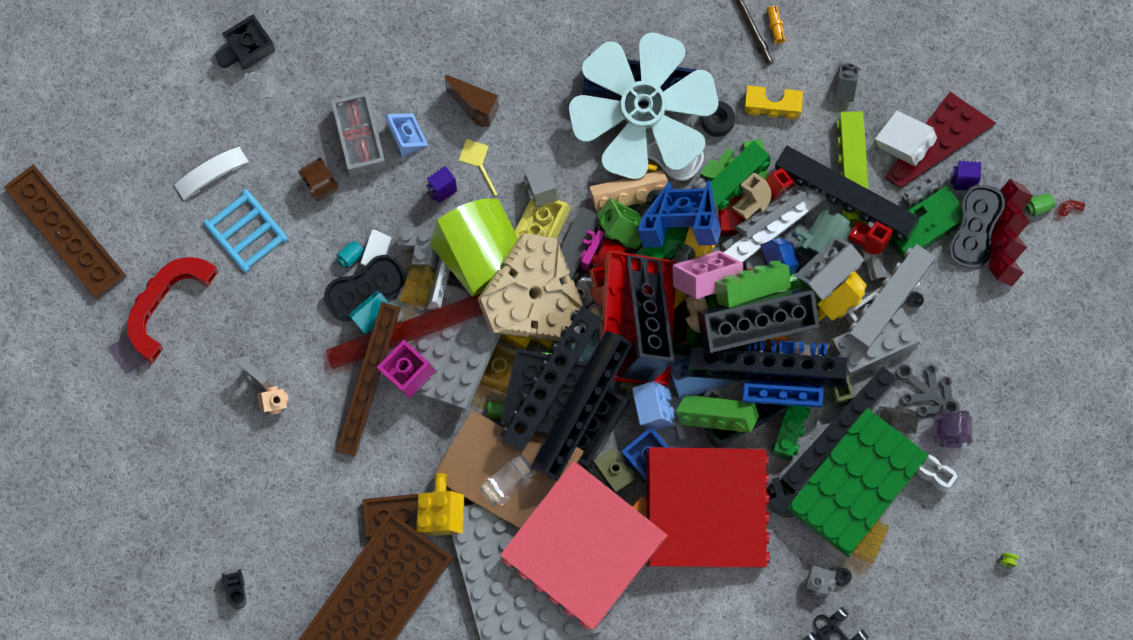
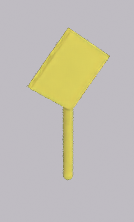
(474, 154)

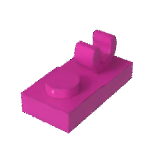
(594, 246)

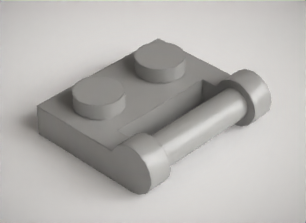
(258, 376)

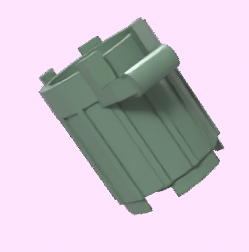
(821, 233)

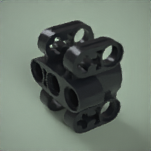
(832, 629)

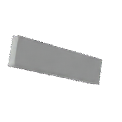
(772, 212)

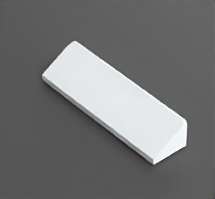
(438, 285)

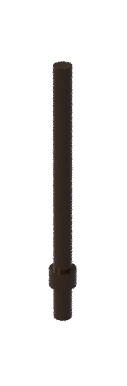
(761, 46)

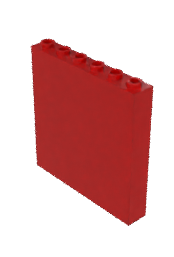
(708, 506)

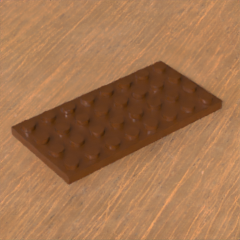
(381, 586)

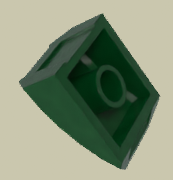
(683, 335)

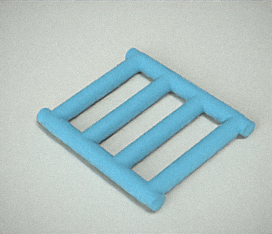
(258, 210)

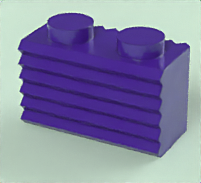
(965, 175)
(441, 185)

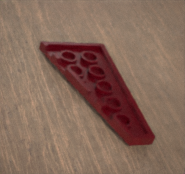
(954, 126)

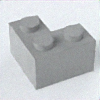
(418, 242)

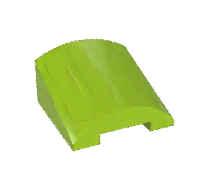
(474, 242)

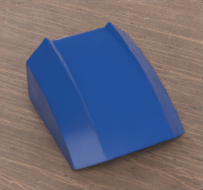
(783, 251)

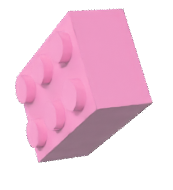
(699, 274)

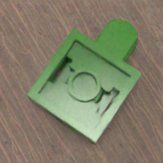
(620, 223)

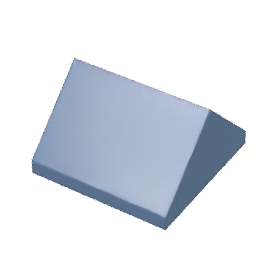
(405, 133)

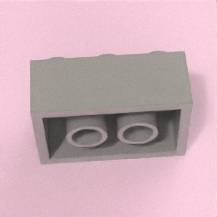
(830, 267)

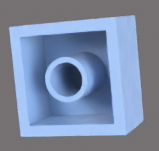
(654, 405)

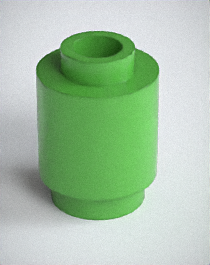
(1040, 204)

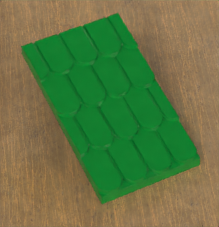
(858, 482)

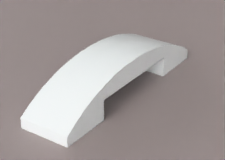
(210, 171)

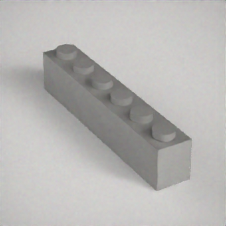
(891, 298)

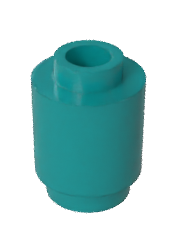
(349, 254)

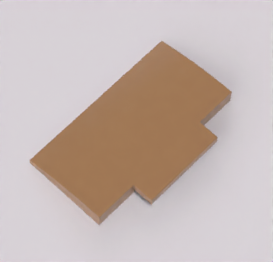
(480, 454)

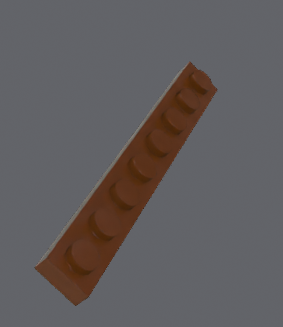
(368, 379)

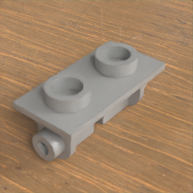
(927, 189)

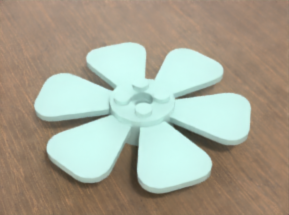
(658, 60)

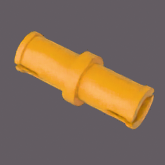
(776, 25)

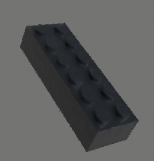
(758, 319)

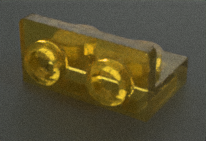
(417, 285)

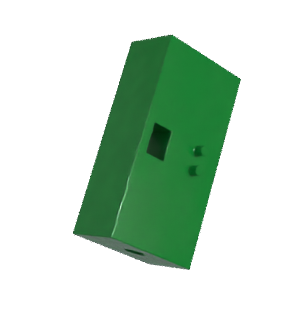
(937, 218)

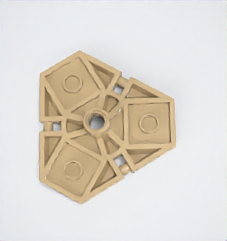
(535, 268)

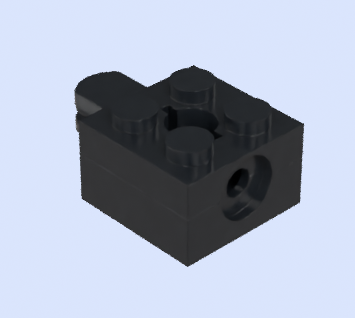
(240, 39)

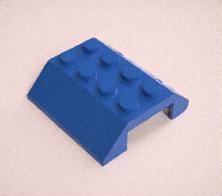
(785, 393)

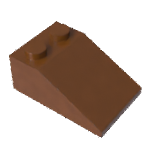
(476, 102)

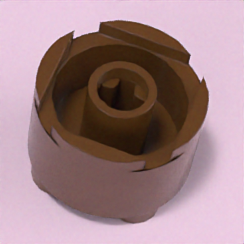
(318, 179)

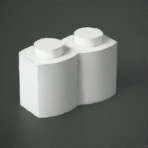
(939, 475)

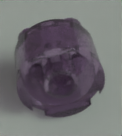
(952, 429)

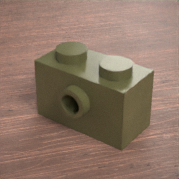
(614, 471)

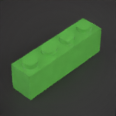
(752, 284)
(717, 413)

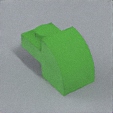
(713, 168)

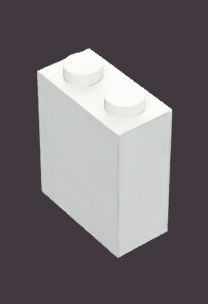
(906, 138)

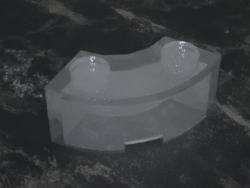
(507, 481)

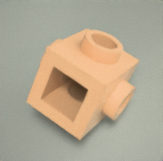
(266, 400)

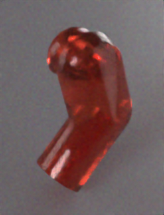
(1069, 205)

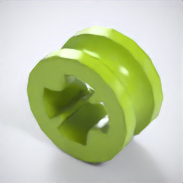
(1009, 559)

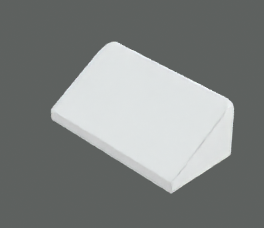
(377, 245)

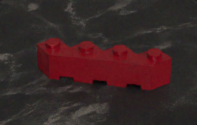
(1006, 244)

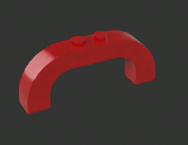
(155, 292)

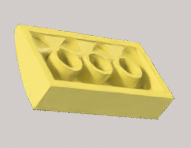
(543, 220)

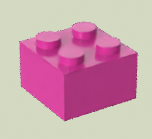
(406, 369)

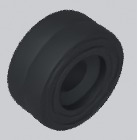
(723, 128)

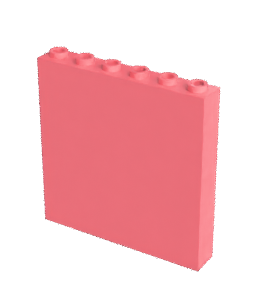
(583, 546)

